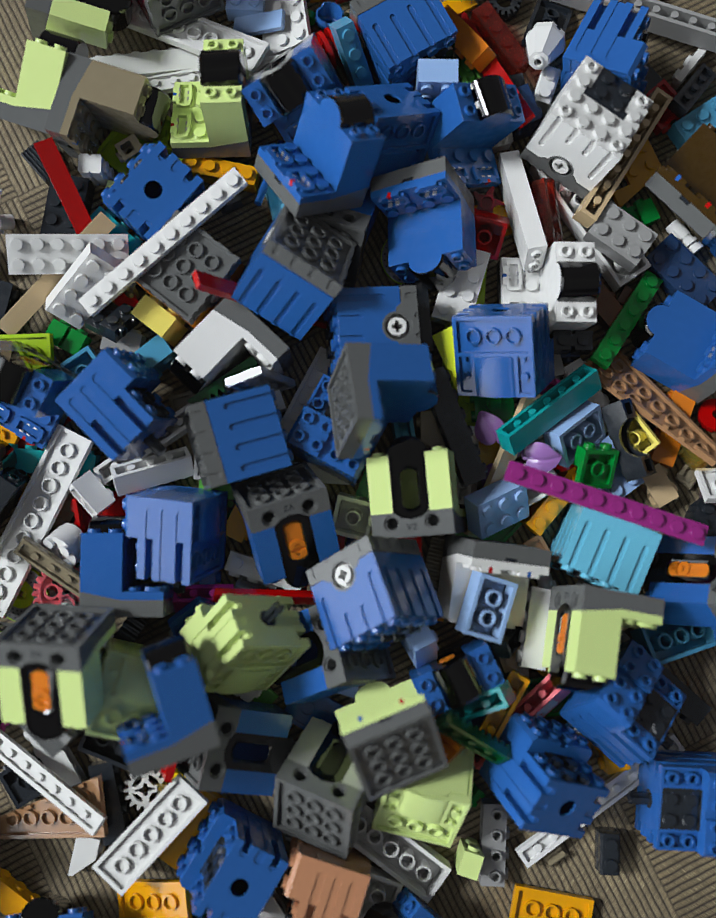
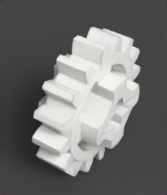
(135, 789)

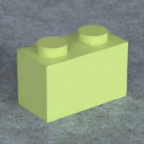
(468, 858)

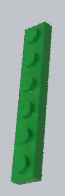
(626, 320)

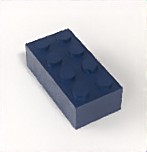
(682, 271)

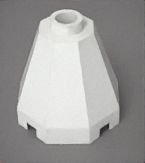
(544, 44)

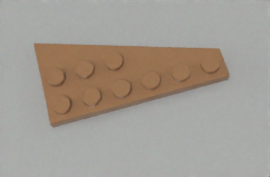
(45, 820)

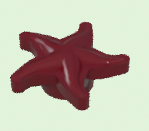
(487, 201)

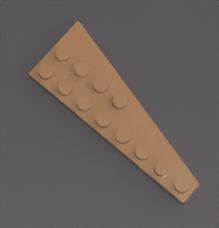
(655, 406)

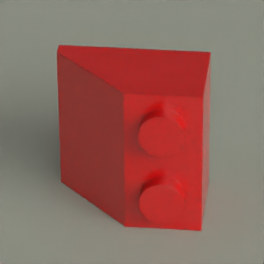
(490, 232)

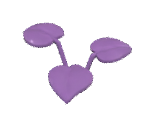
(538, 454)

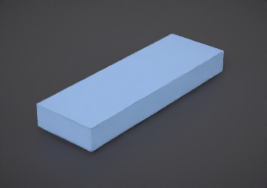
(260, 23)

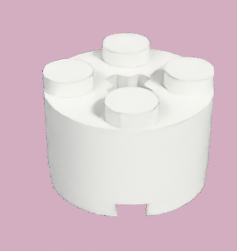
(65, 543)

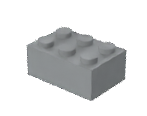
(620, 236)

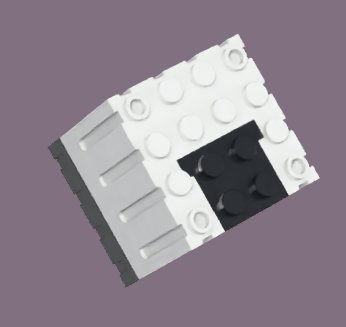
(586, 128)

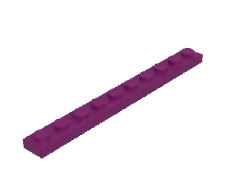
(606, 503)

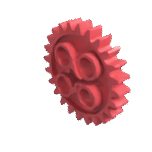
(46, 584)

